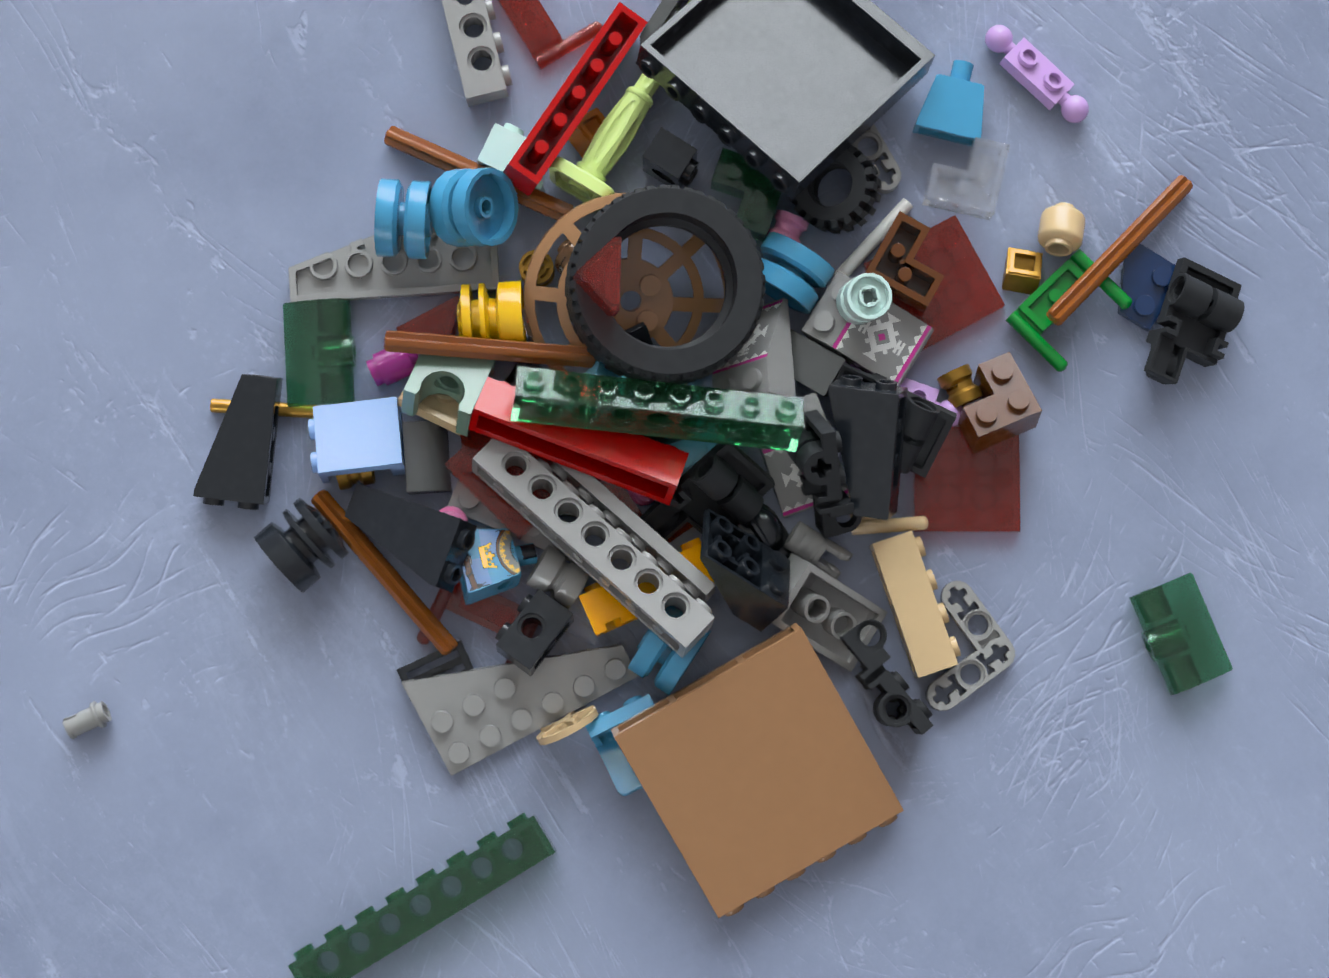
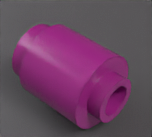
(391, 366)

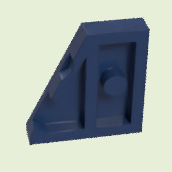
(1146, 282)

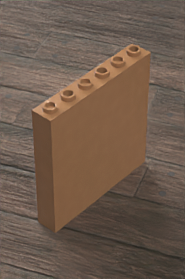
(757, 770)

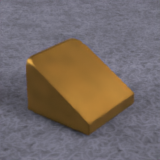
(1022, 271)

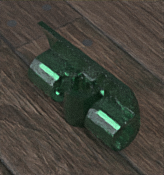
(319, 352)
(1180, 634)

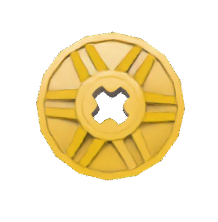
(492, 317)

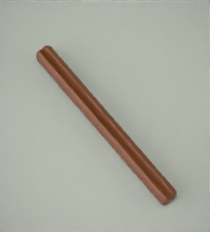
(448, 160)
(1119, 250)
(488, 349)
(385, 573)

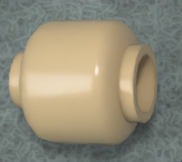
(1061, 229)

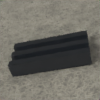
(463, 658)

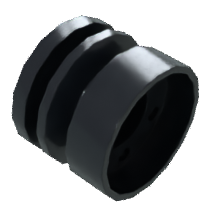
(301, 544)

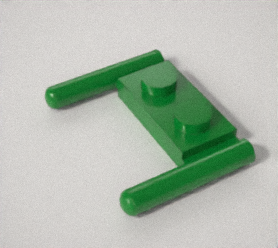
(1031, 317)

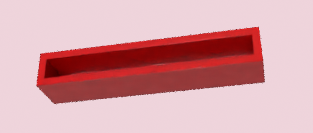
(611, 456)

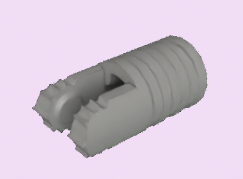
(811, 545)

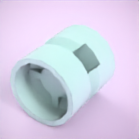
(864, 298)

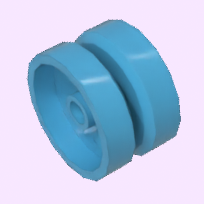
(473, 207)
(400, 218)
(792, 272)
(653, 651)

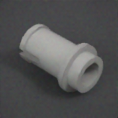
(88, 719)

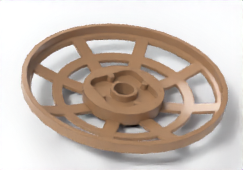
(636, 275)

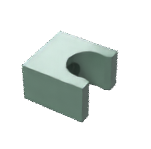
(450, 376)

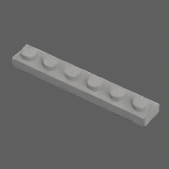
(642, 535)

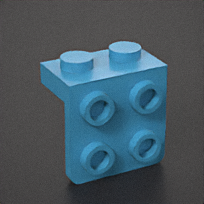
(608, 748)

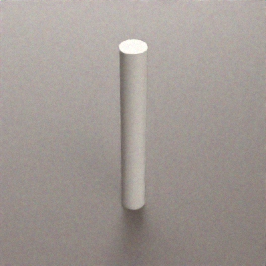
(873, 239)

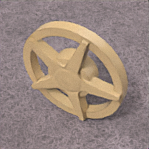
(566, 726)

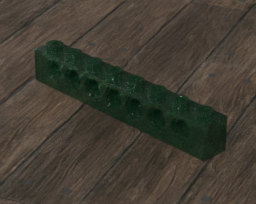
(657, 409)
(430, 884)

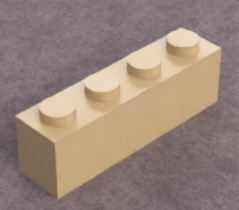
(914, 605)

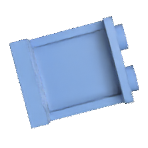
(357, 438)

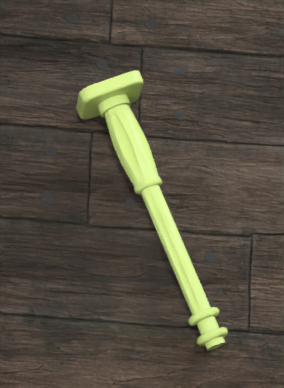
(610, 142)

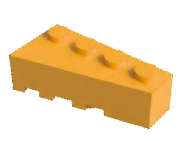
(608, 614)

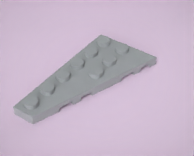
(361, 275)
(499, 704)

